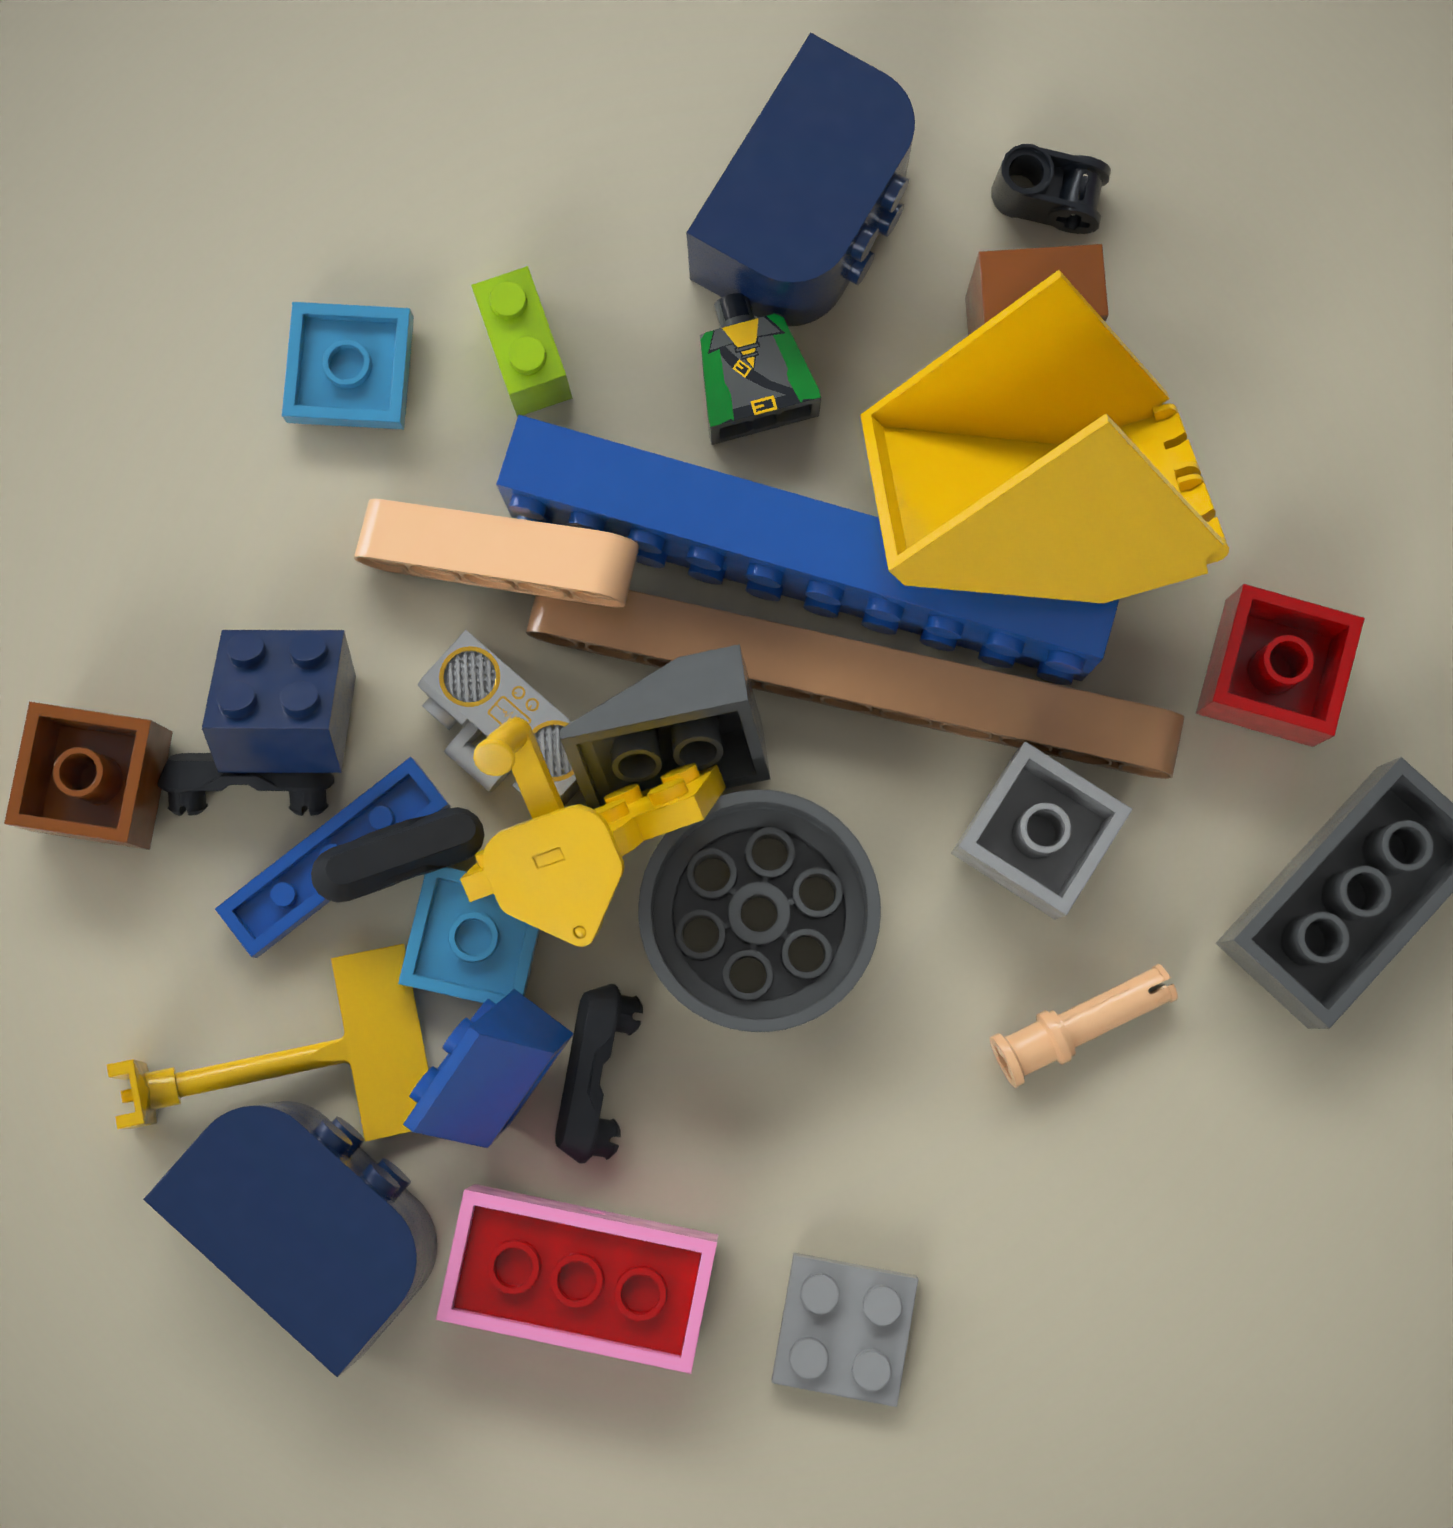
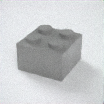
(1041, 831)

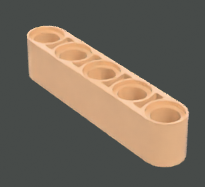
(497, 552)

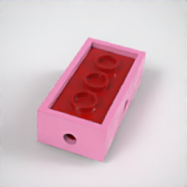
(578, 1277)

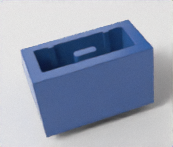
(487, 1072)

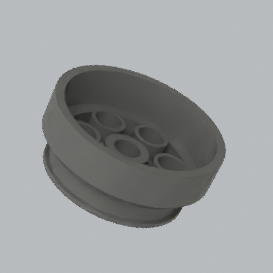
(815, 848)

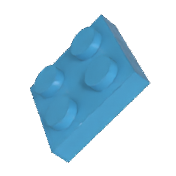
(348, 365)
(466, 945)

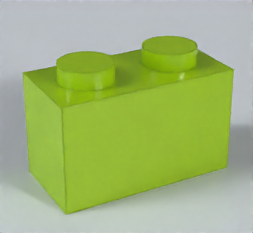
(522, 341)

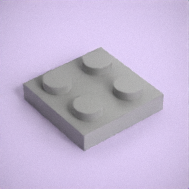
(845, 1329)

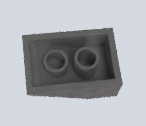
(677, 716)

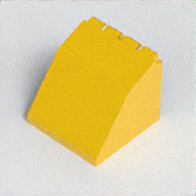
(1039, 464)

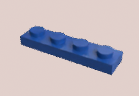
(284, 891)

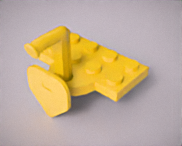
(569, 859)

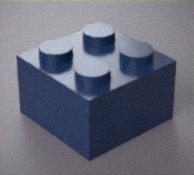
(280, 701)

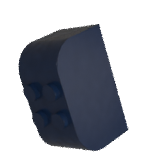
(807, 188)
(303, 1224)

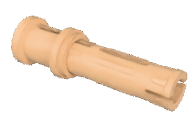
(1056, 1036)

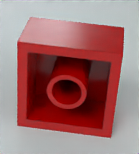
(1280, 665)

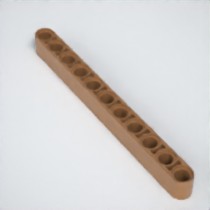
(876, 680)

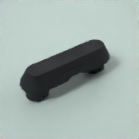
(191, 774)
(397, 854)
(579, 1125)

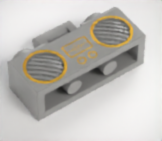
(482, 694)

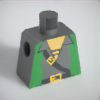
(753, 373)

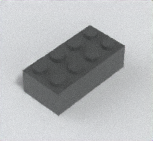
(1350, 897)

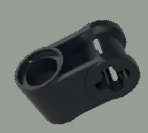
(1056, 188)

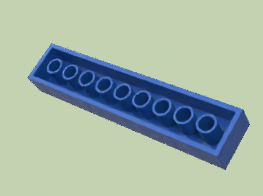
(784, 548)

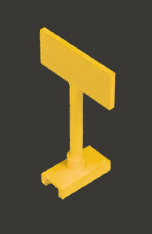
(378, 1042)

